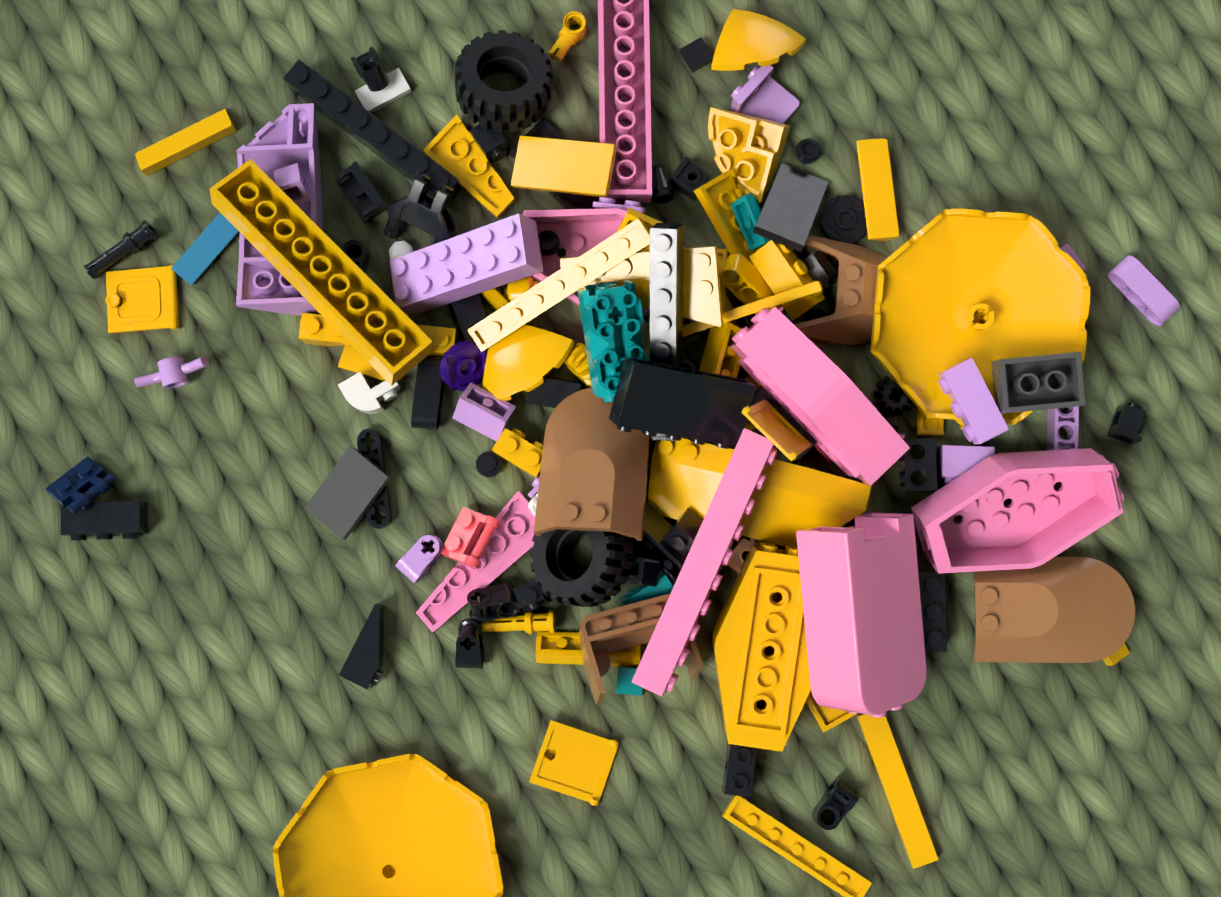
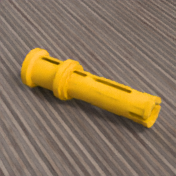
(529, 623)

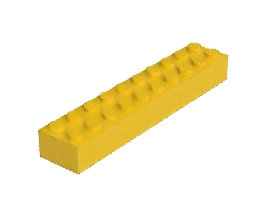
(321, 272)

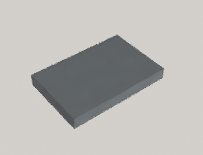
(348, 492)

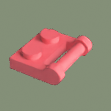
(464, 535)

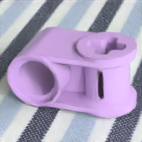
(417, 561)

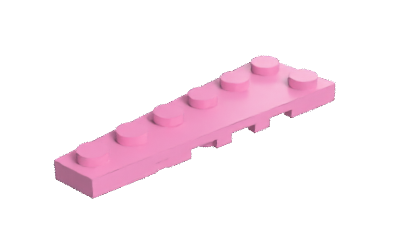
(502, 551)

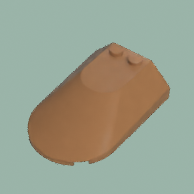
(591, 471)
(1052, 612)

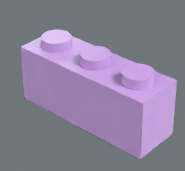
(972, 402)

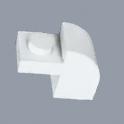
(367, 399)

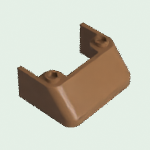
(619, 630)

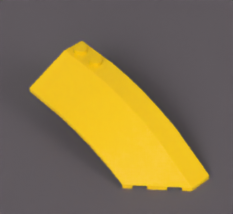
(790, 500)

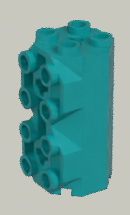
(611, 332)

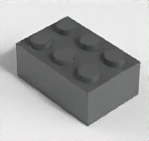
(1038, 382)

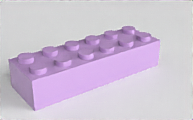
(466, 264)

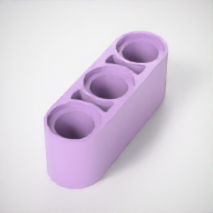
(1144, 290)
(1067, 421)

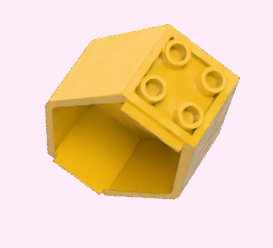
(739, 639)

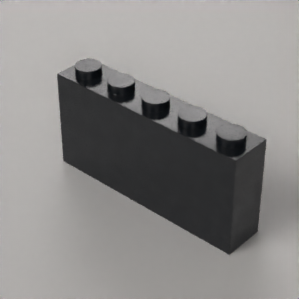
(680, 403)

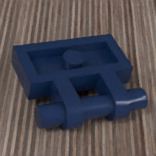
(80, 485)

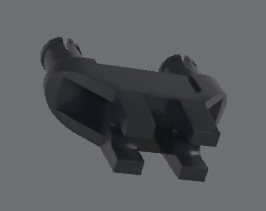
(423, 212)

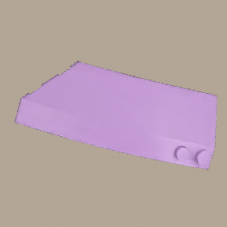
(277, 145)

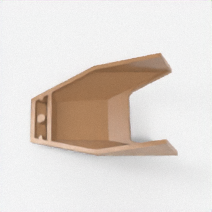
(854, 297)

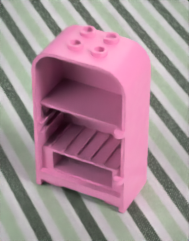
(863, 613)

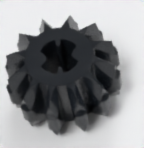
(892, 407)

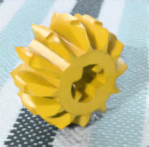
(578, 363)

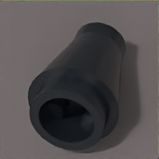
(661, 185)

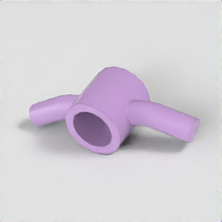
(172, 372)

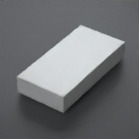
(375, 100)

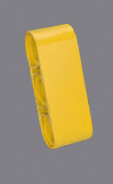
(745, 280)

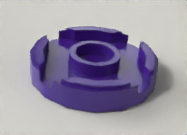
(463, 365)

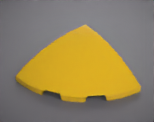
(752, 39)
(749, 147)
(523, 360)

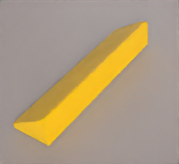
(185, 142)
(877, 189)
(566, 649)

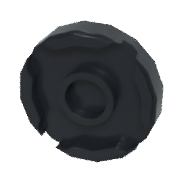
(844, 219)

